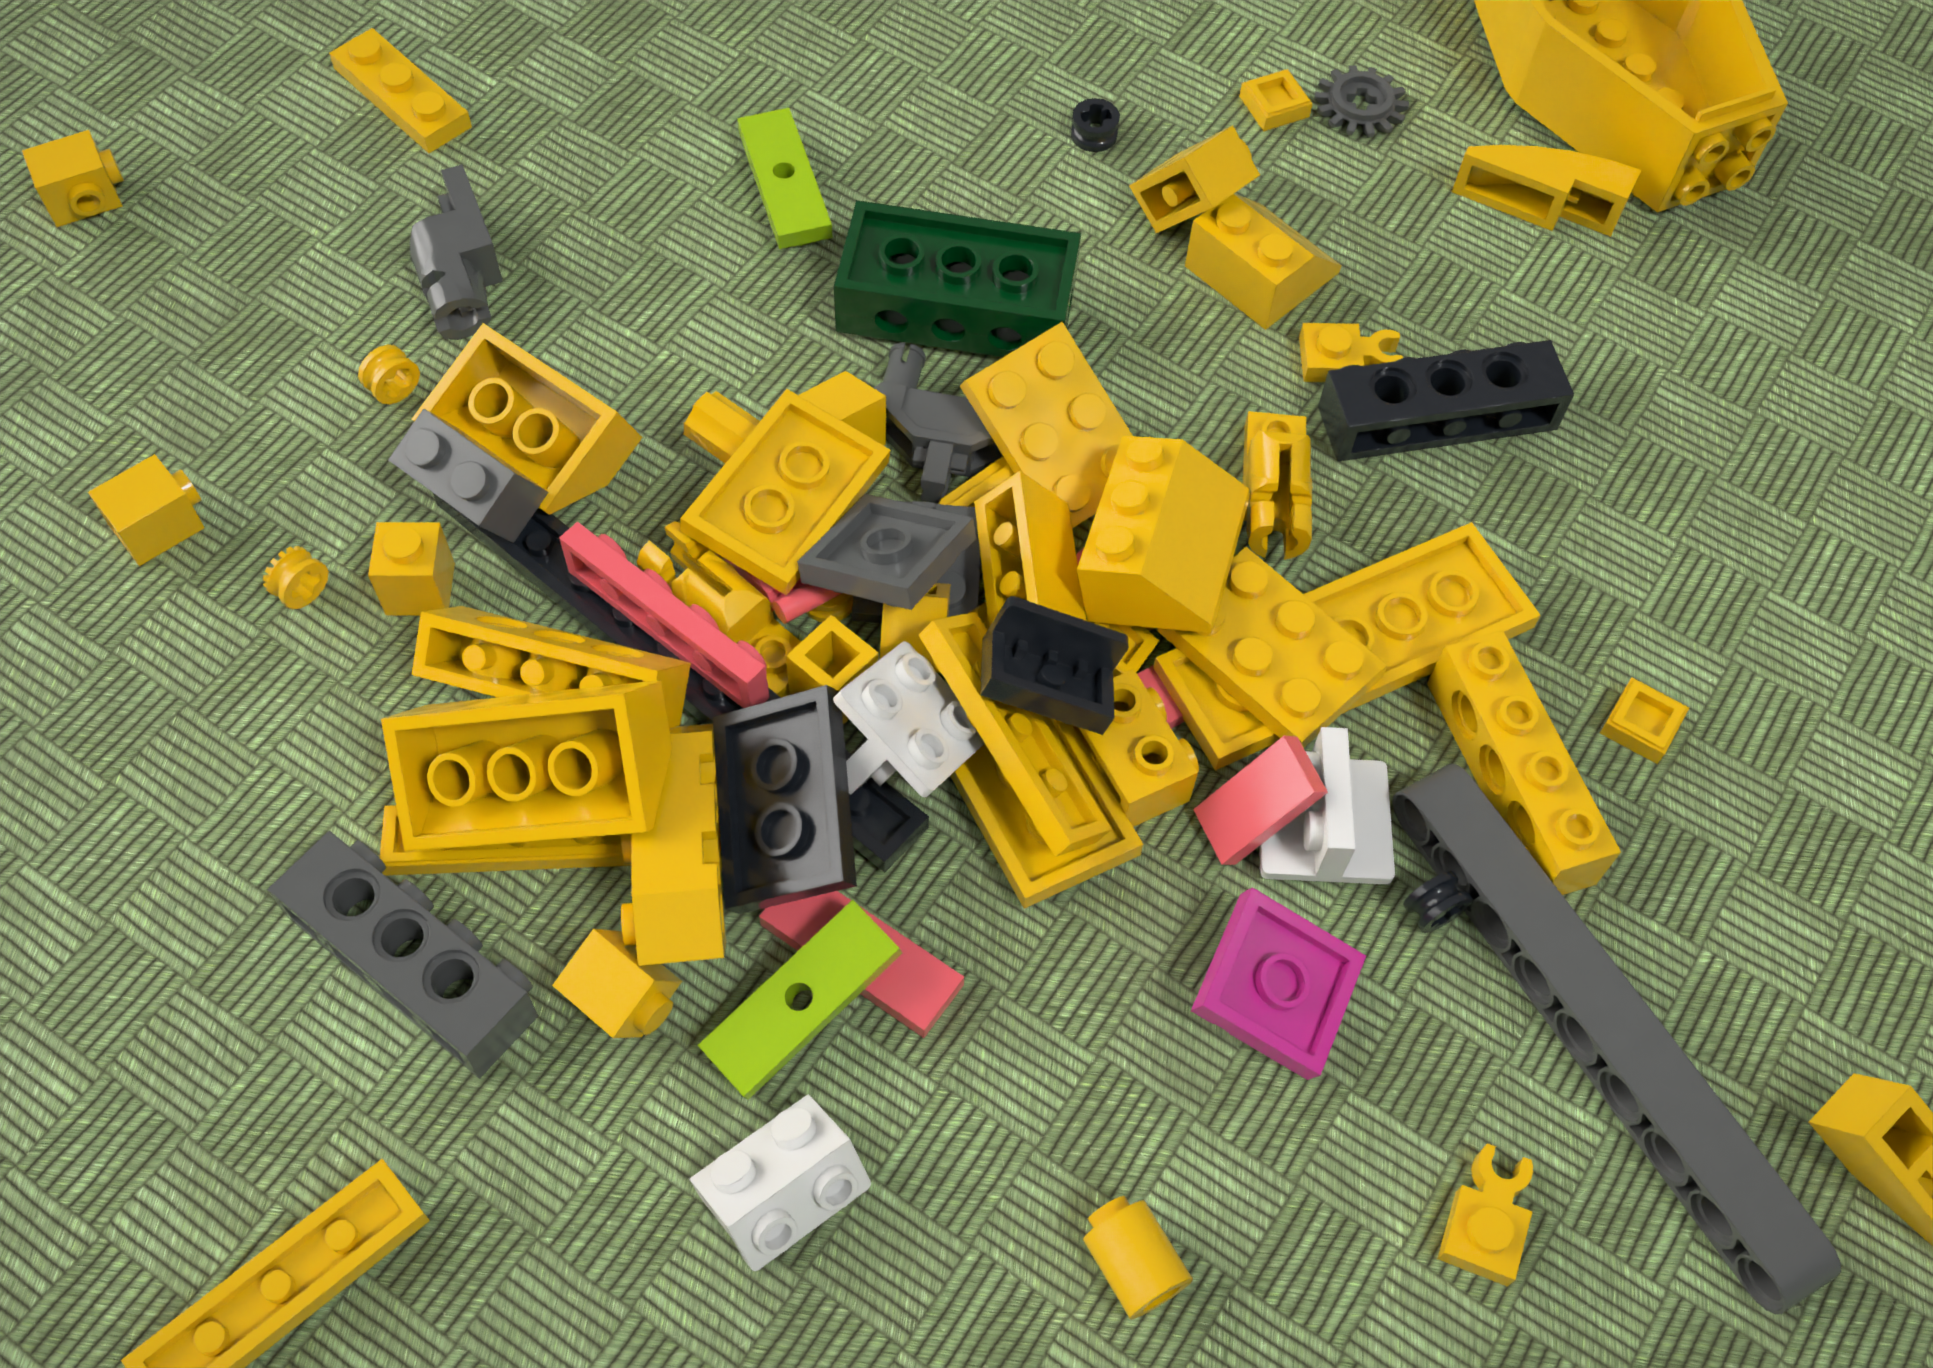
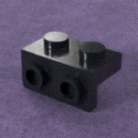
(1052, 664)

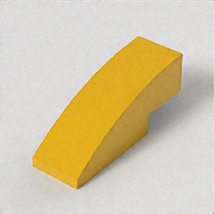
(1547, 184)

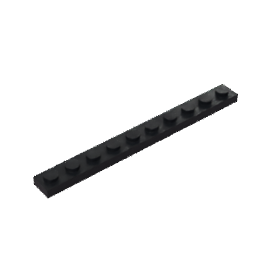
(880, 816)

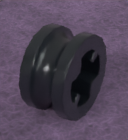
(1096, 112)
(1438, 901)

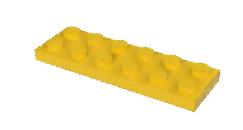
(1395, 608)

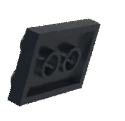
(783, 801)

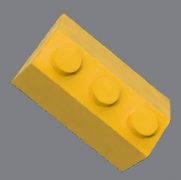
(533, 418)
(1161, 538)

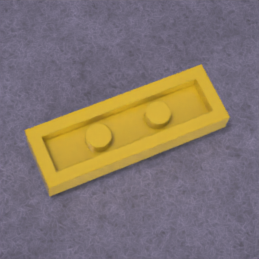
(400, 90)

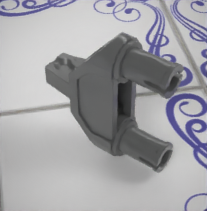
(932, 428)

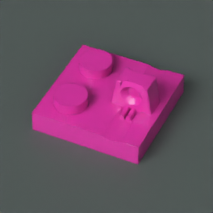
(1279, 984)

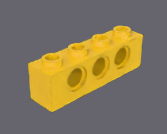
(522, 658)
(1521, 760)

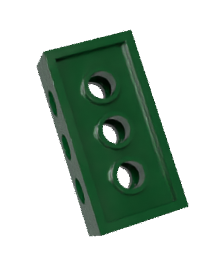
(952, 279)

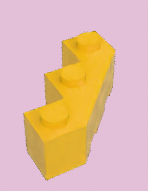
(679, 862)

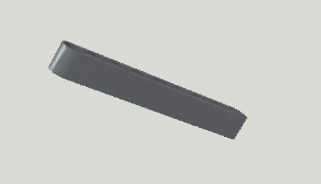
(1620, 1044)

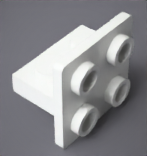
(909, 723)
(1345, 831)

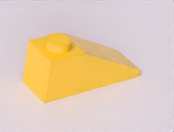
(1886, 1143)

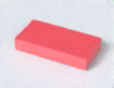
(1260, 800)

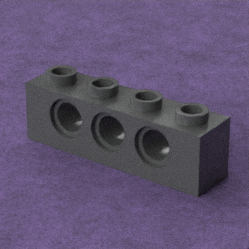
(470, 1028)

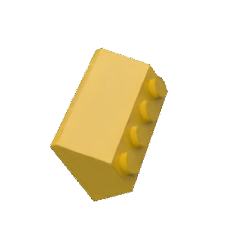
(529, 766)

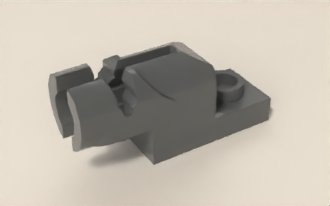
(455, 259)

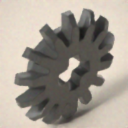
(1381, 97)

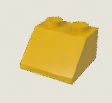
(1256, 259)

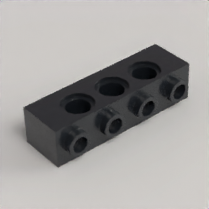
(1444, 400)

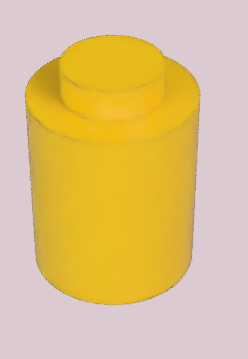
(1135, 1256)

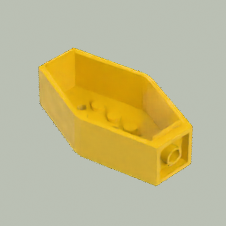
(1644, 85)

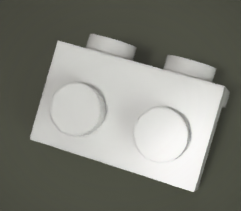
(782, 1181)

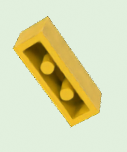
(1027, 547)

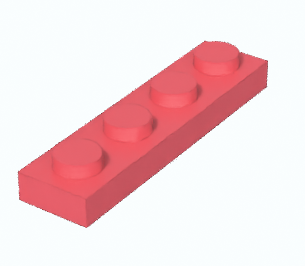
(650, 604)

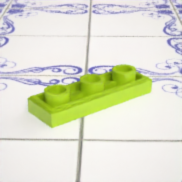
(784, 178)
(766, 1029)

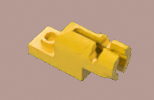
(1278, 481)
(729, 598)

